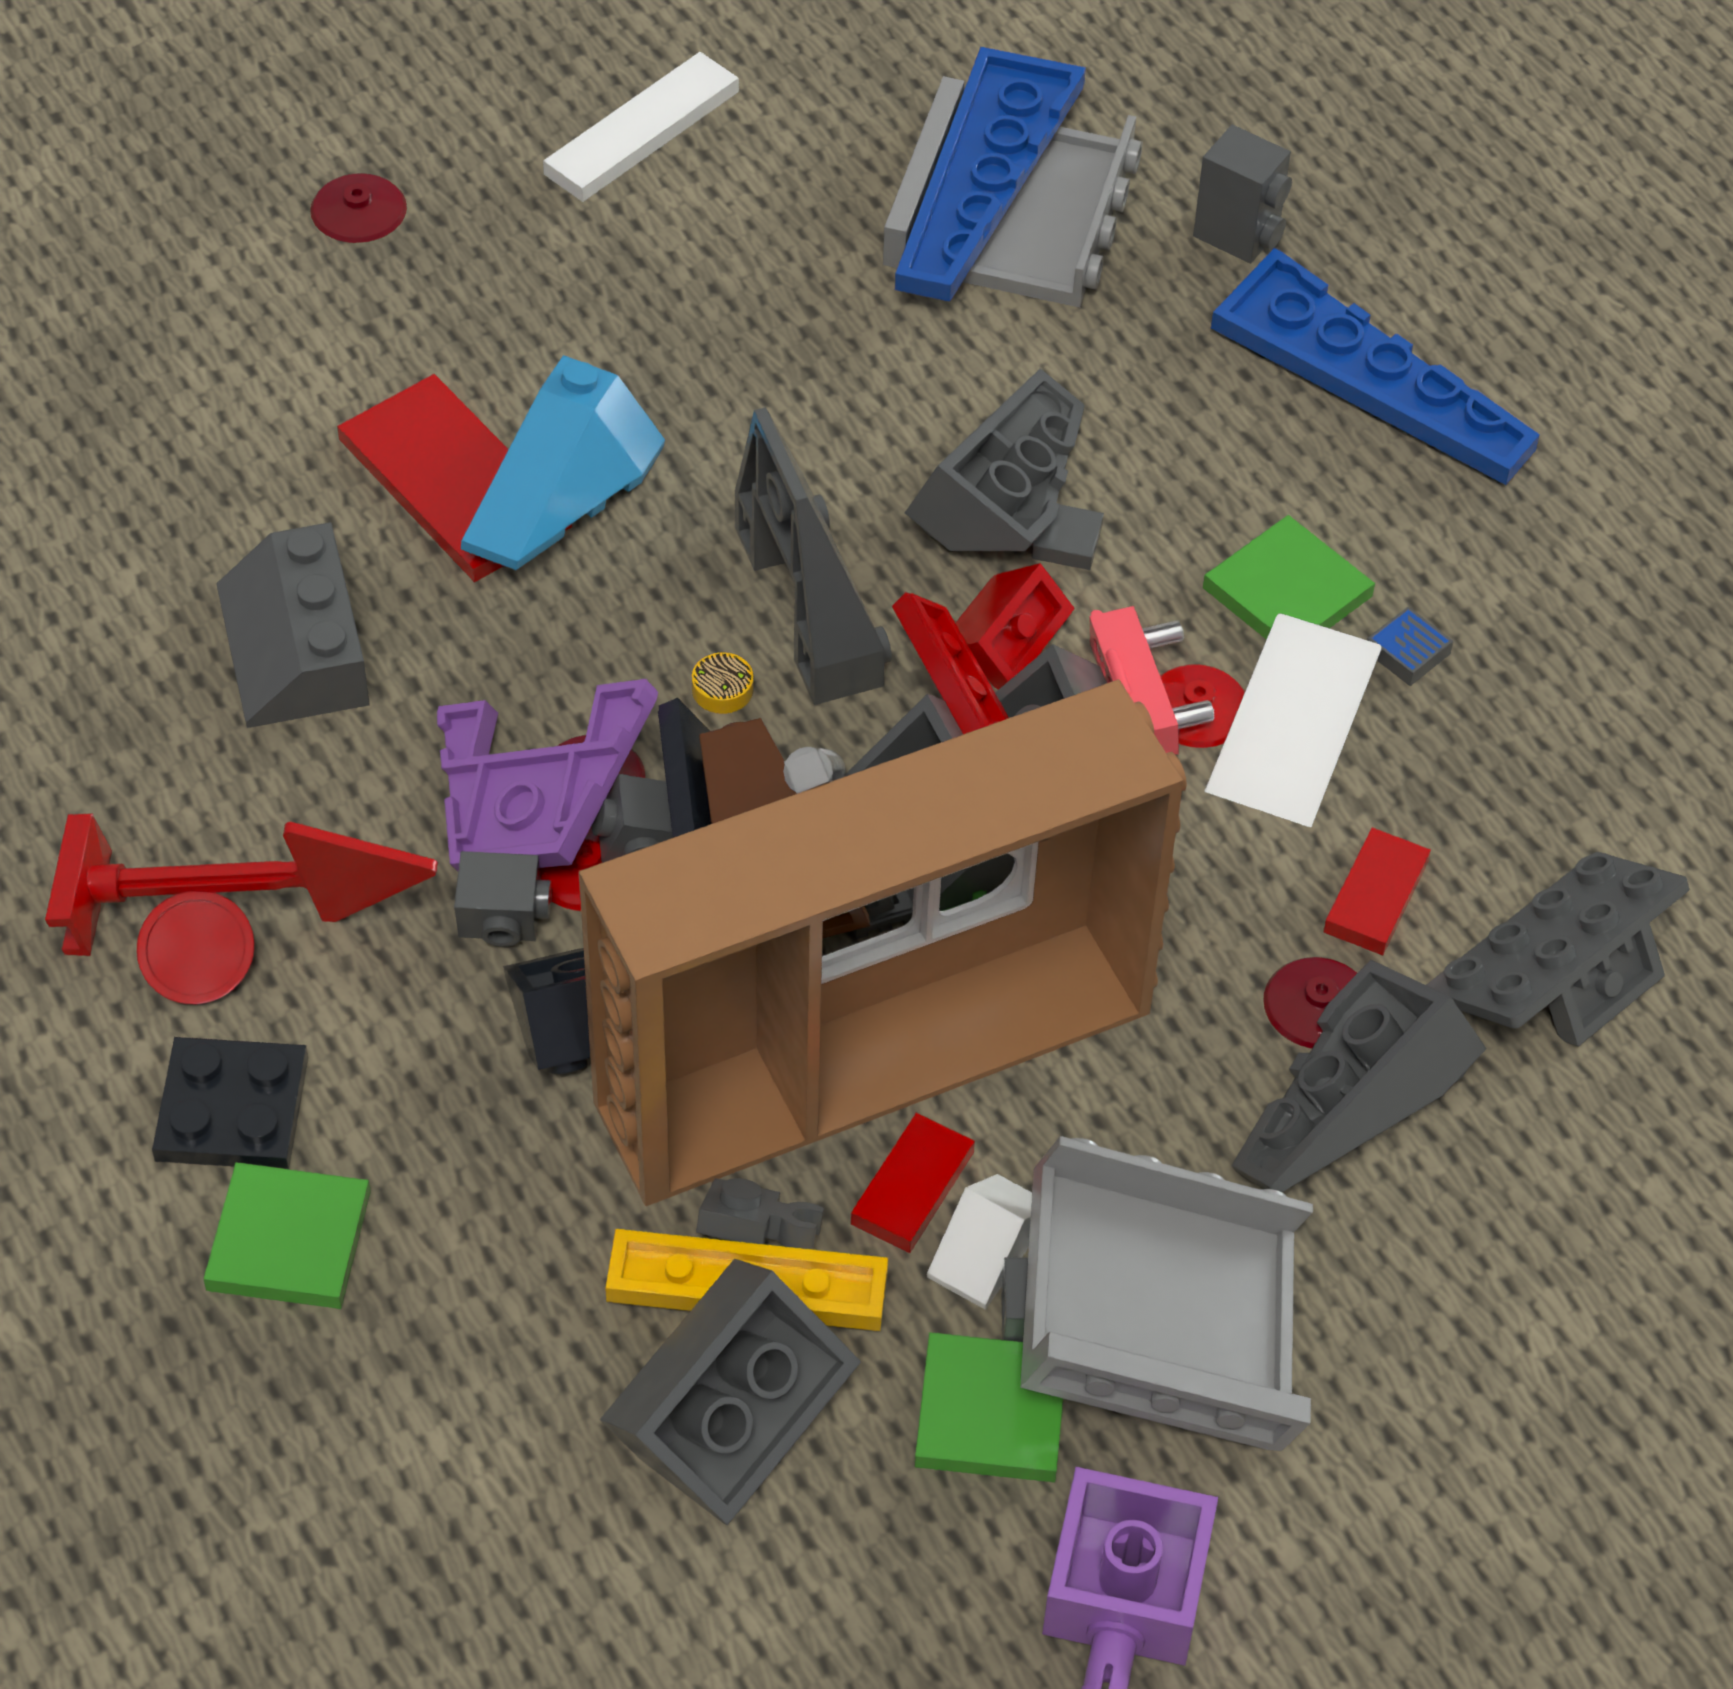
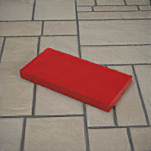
(431, 461)

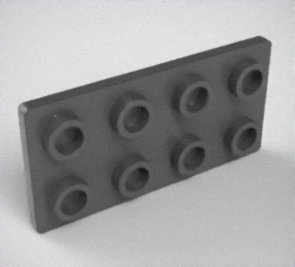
(1574, 948)

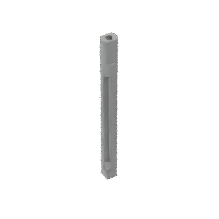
(812, 767)

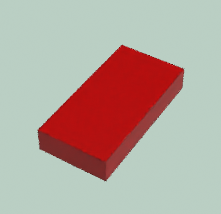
(1377, 891)
(912, 1182)

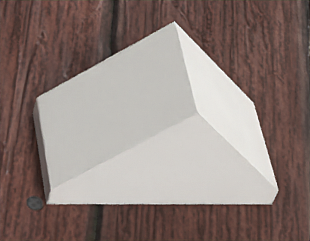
(984, 1229)

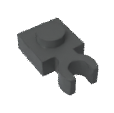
(750, 1214)

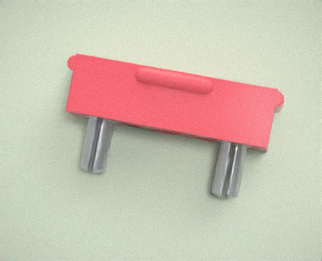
(1125, 654)

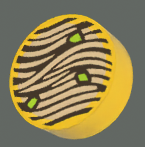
(722, 683)

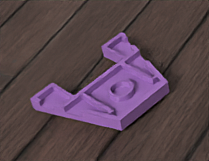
(540, 796)

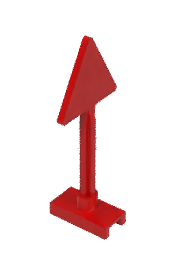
(334, 868)

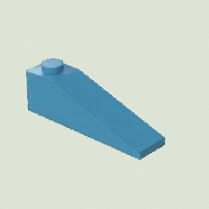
(566, 460)

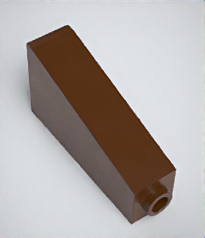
(747, 773)

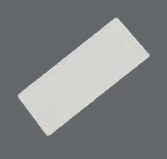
(1294, 719)

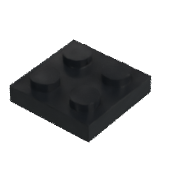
(230, 1103)

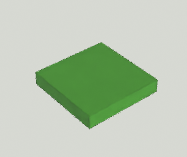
(1288, 575)
(287, 1235)
(980, 1417)

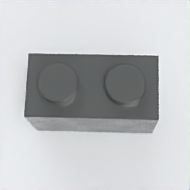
(1242, 194)

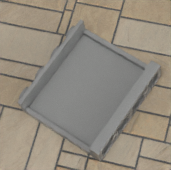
(1054, 224)
(1162, 1294)

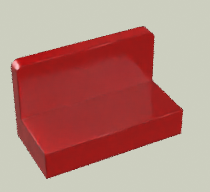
(1013, 621)

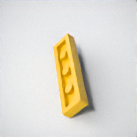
(680, 1269)

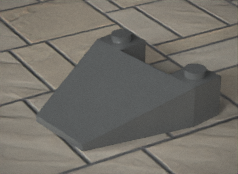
(784, 523)

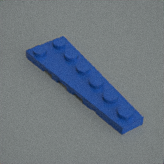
(991, 148)
(1297, 324)

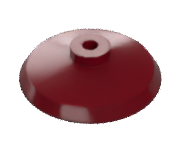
(358, 208)
(1301, 993)

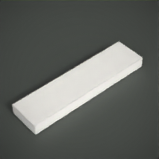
(640, 126)

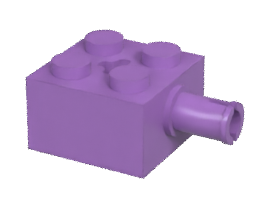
(1128, 1572)

